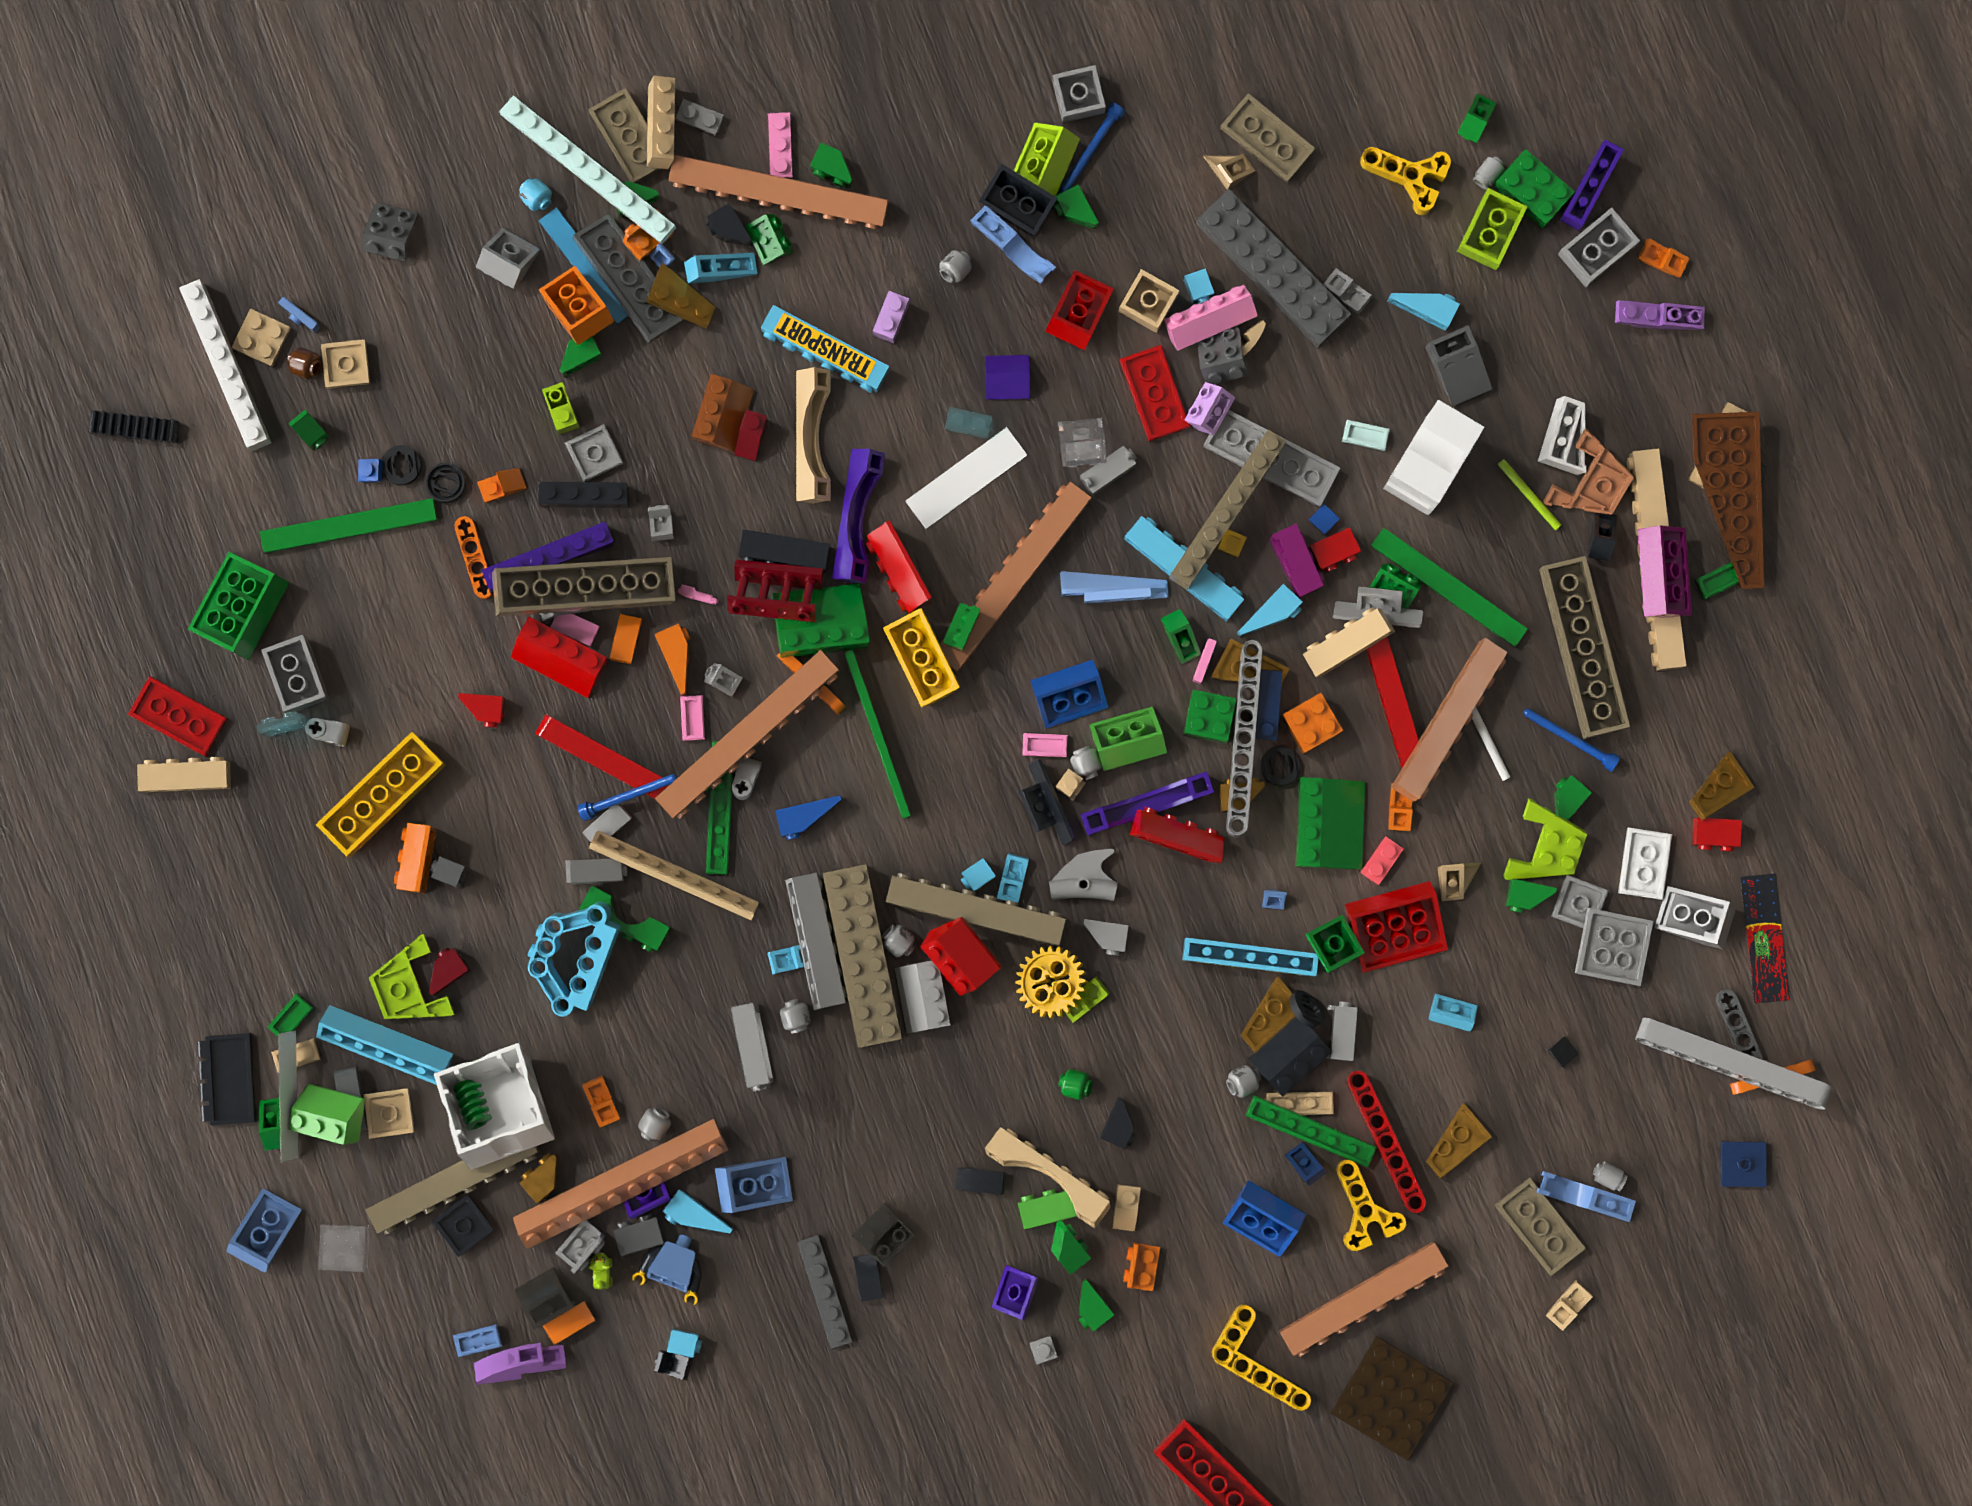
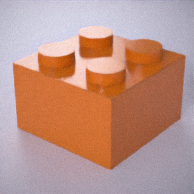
(1311, 723)

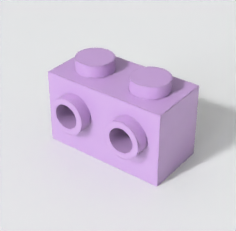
(1209, 408)

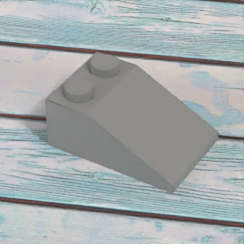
(1695, 917)

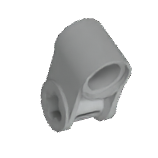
(332, 731)
(746, 774)

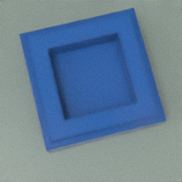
(1323, 519)

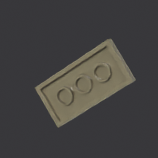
(624, 133)
(1267, 138)
(1539, 1226)

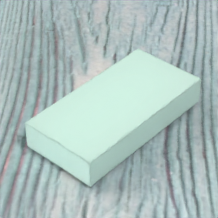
(1365, 435)

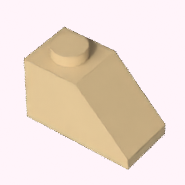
(1126, 1207)

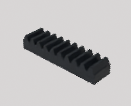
(134, 427)

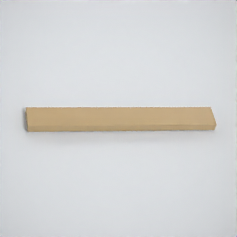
(674, 875)

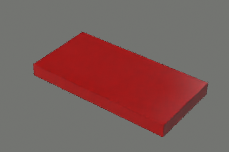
(1154, 393)
(177, 716)

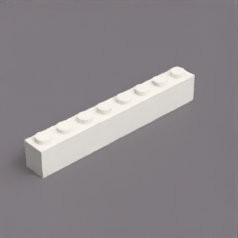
(225, 365)

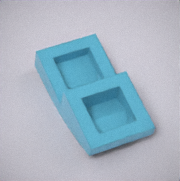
(1012, 878)
(786, 959)

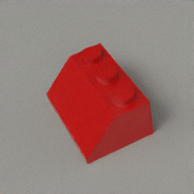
(960, 955)

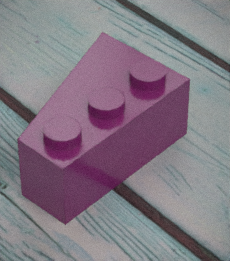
(1297, 561)

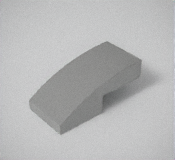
(1347, 291)
(609, 822)

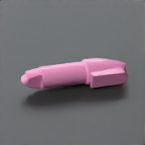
(690, 592)

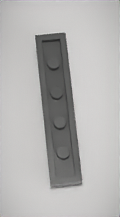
(824, 1291)

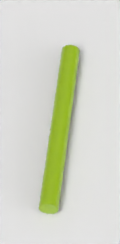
(1529, 494)

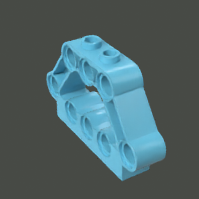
(551, 980)

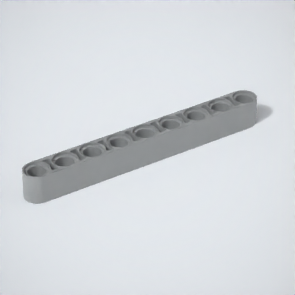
(1248, 728)
(1734, 1063)

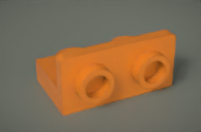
(639, 241)
(1142, 1266)

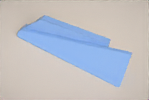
(1111, 588)

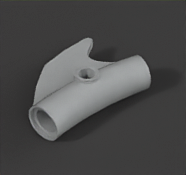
(1084, 868)

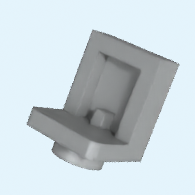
(661, 523)

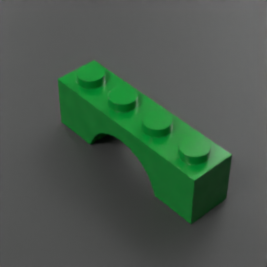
(649, 933)

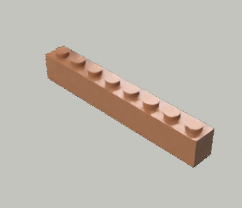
(1449, 720)
(1363, 1298)

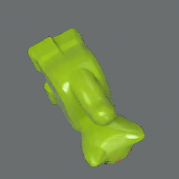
(601, 1271)

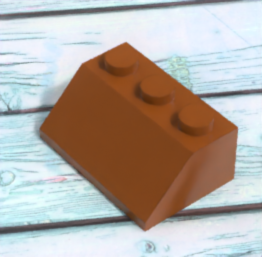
(722, 412)

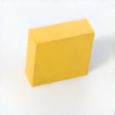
(1232, 543)

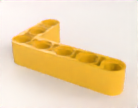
(1253, 1366)

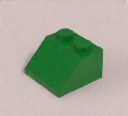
(1335, 944)

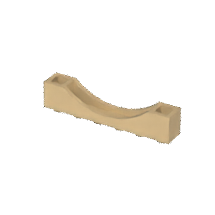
(812, 391)
(1010, 1151)

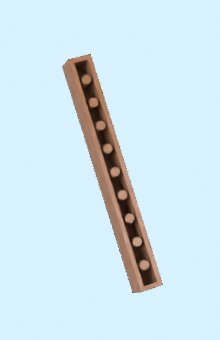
(778, 190)
(1020, 567)
(747, 734)
(620, 1184)

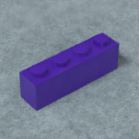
(1591, 185)

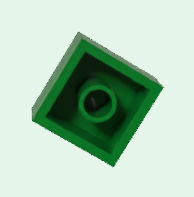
(1209, 716)

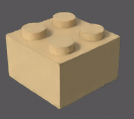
(1148, 301)

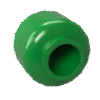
(1075, 1084)

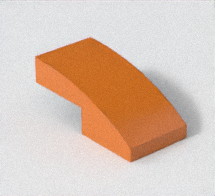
(1662, 258)
(625, 639)
(1399, 811)
(601, 1101)
(568, 1323)

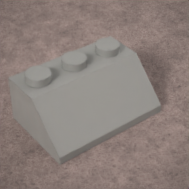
(922, 997)

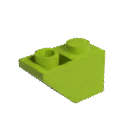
(560, 408)

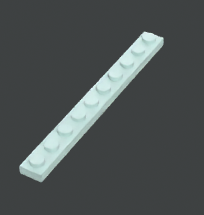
(587, 170)

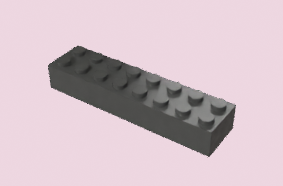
(1273, 268)

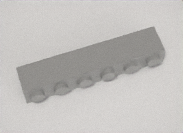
(815, 941)

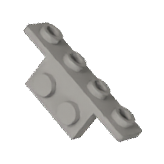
(1388, 600)

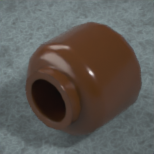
(304, 363)

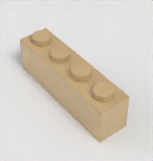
(660, 122)
(1348, 642)
(184, 776)

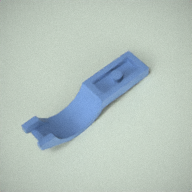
(1012, 245)
(1586, 1196)

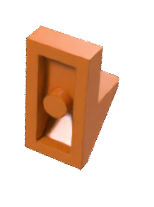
(502, 485)

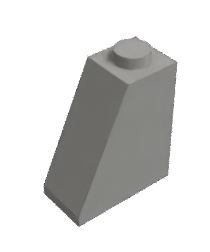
(595, 871)

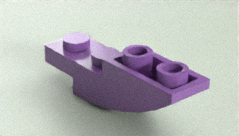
(1659, 315)
(519, 1360)

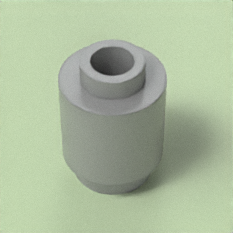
(1489, 172)
(1609, 1176)

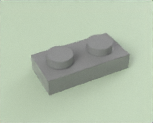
(699, 117)

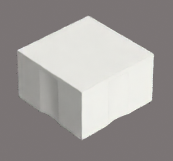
(1433, 457)
(513, 1100)

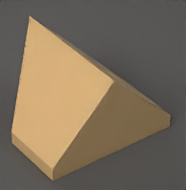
(1230, 169)
(1455, 880)

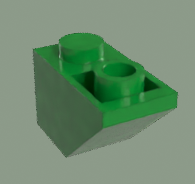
(830, 164)
(1067, 1249)

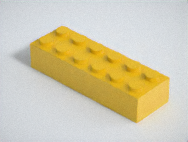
(380, 794)

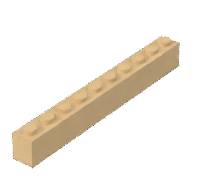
(1652, 511)

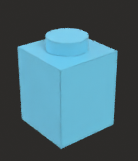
(1199, 286)
(977, 875)
(684, 1343)

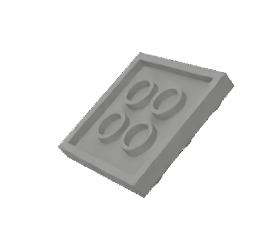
(1614, 946)

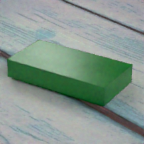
(1717, 581)
(290, 1016)

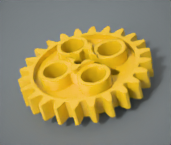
(1055, 1001)

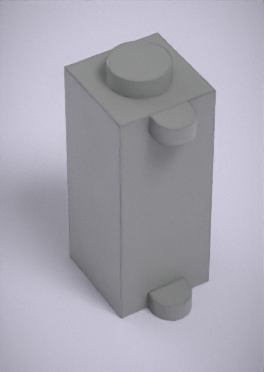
(1105, 473)
(1343, 1031)

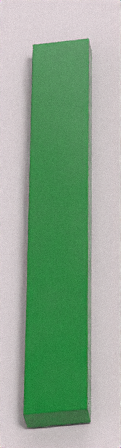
(348, 525)
(1449, 587)
(878, 737)

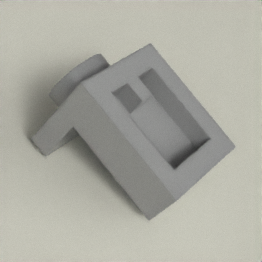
(722, 679)

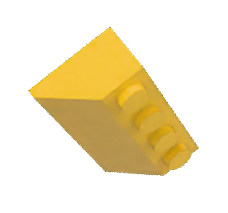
(922, 658)

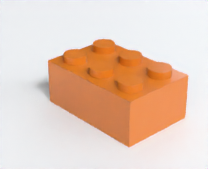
(576, 305)

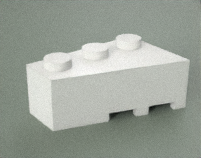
(1562, 435)

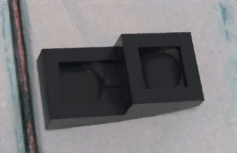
(980, 1180)
(868, 1277)

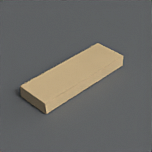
(1304, 1102)

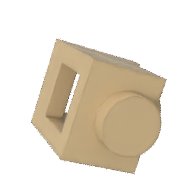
(1070, 784)

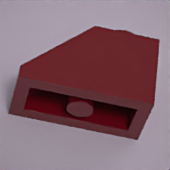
(751, 435)
(447, 970)

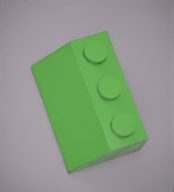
(1128, 738)
(327, 1114)

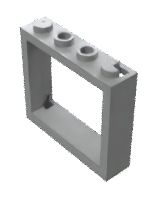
(752, 1046)

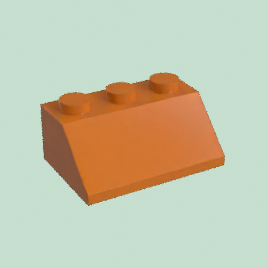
(415, 858)

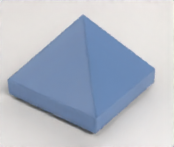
(662, 255)
(1274, 899)

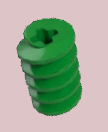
(471, 1105)

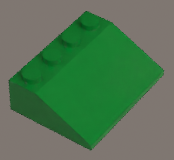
(238, 605)
(838, 623)
(1330, 823)

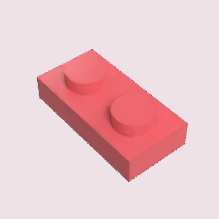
(1381, 860)

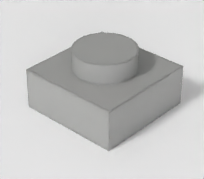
(1043, 1350)

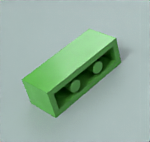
(1045, 1209)

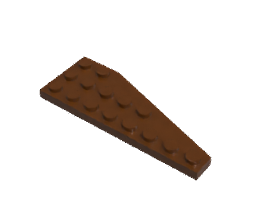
(1730, 471)

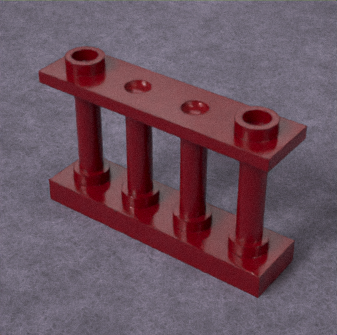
(775, 574)

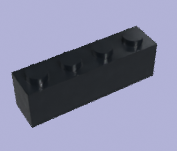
(584, 494)
(783, 550)

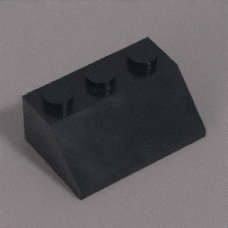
(1018, 200)
(1289, 1056)

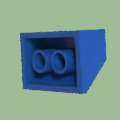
(1069, 694)
(1264, 1218)

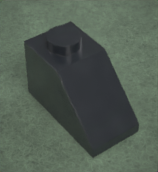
(728, 226)
(1602, 536)
(1118, 1126)

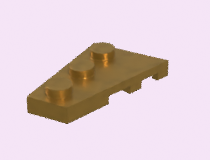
(679, 298)
(1229, 664)
(1721, 787)
(1269, 1016)
(1458, 1142)

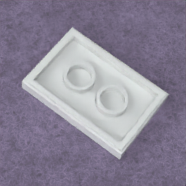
(1645, 863)

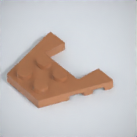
(1600, 486)

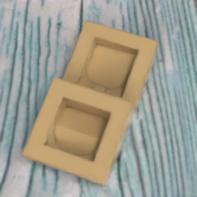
(1252, 336)
(1569, 1305)

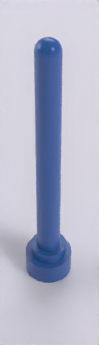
(1114, 113)
(1608, 760)
(588, 810)

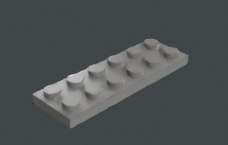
(1293, 468)

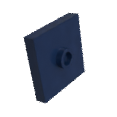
(1743, 1164)

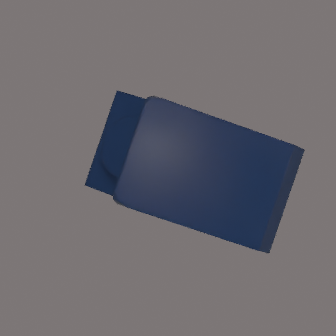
(1305, 1164)

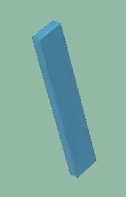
(562, 235)

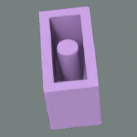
(891, 317)

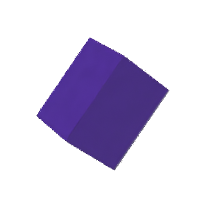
(1007, 377)
(647, 1200)
(1015, 1292)

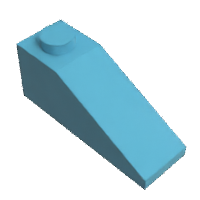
(719, 267)
(1433, 308)
(1275, 610)
(691, 1213)

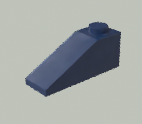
(1268, 705)

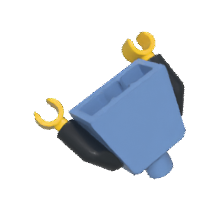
(673, 1266)

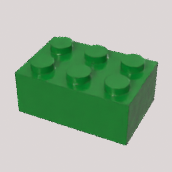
(1535, 187)

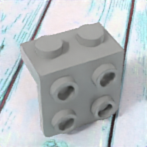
(580, 1245)

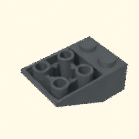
(1459, 365)

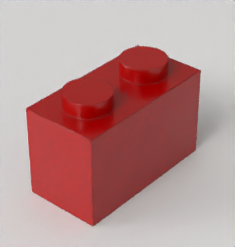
(1334, 550)
(1717, 833)

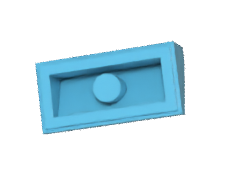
(1453, 1012)

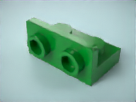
(769, 238)
(1392, 579)
(961, 626)

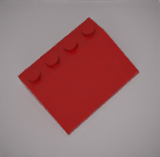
(1397, 926)

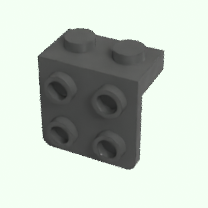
(388, 231)
(1222, 357)

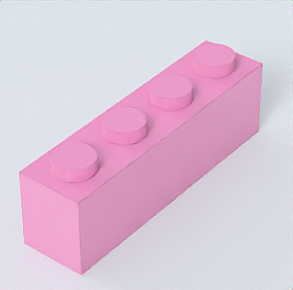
(1210, 317)

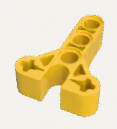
(1422, 168)
(1359, 1223)

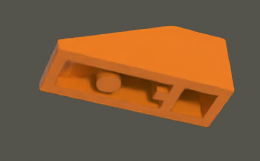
(676, 652)

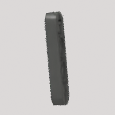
(1742, 1028)

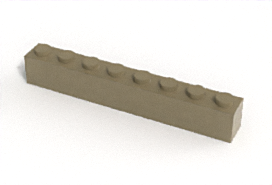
(1227, 509)
(438, 1188)

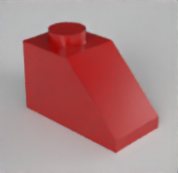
(485, 708)

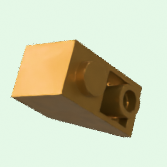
(1238, 804)
(542, 1180)

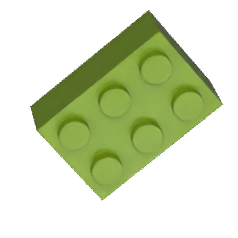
(1492, 229)

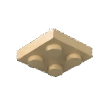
(261, 338)
(345, 364)
(389, 1113)

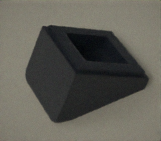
(1562, 1052)

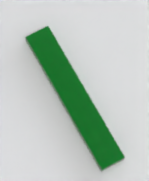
(719, 826)
(1311, 1131)

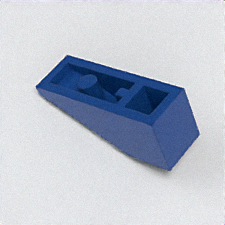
(801, 817)

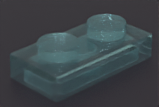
(968, 422)

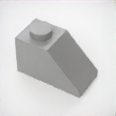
(1108, 935)

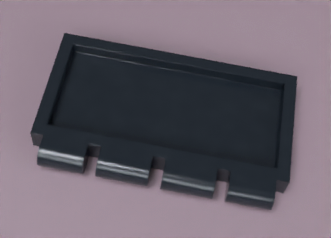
(228, 1079)

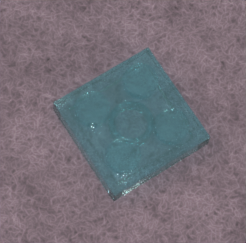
(273, 726)

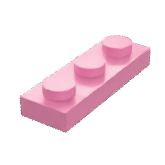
(780, 144)

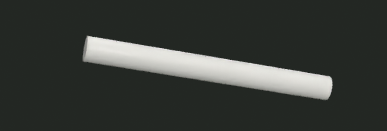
(1489, 745)

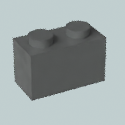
(449, 872)
(638, 1235)

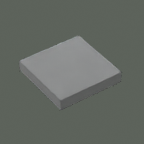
(594, 453)
(1576, 898)

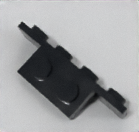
(1043, 804)

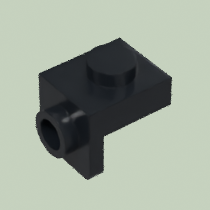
(673, 1364)

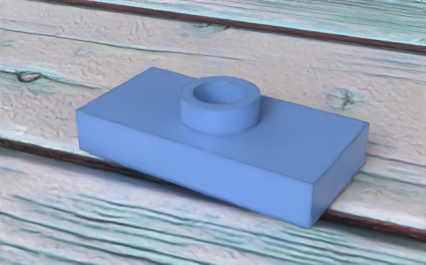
(298, 315)
(477, 1340)

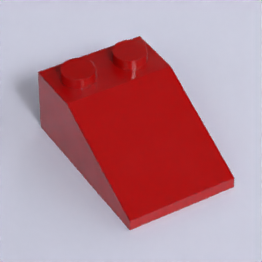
(1079, 310)

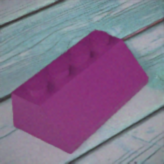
(1664, 571)

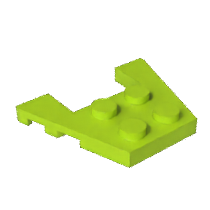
(1556, 849)
(399, 990)

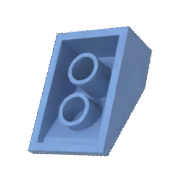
(753, 1184)
(263, 1230)

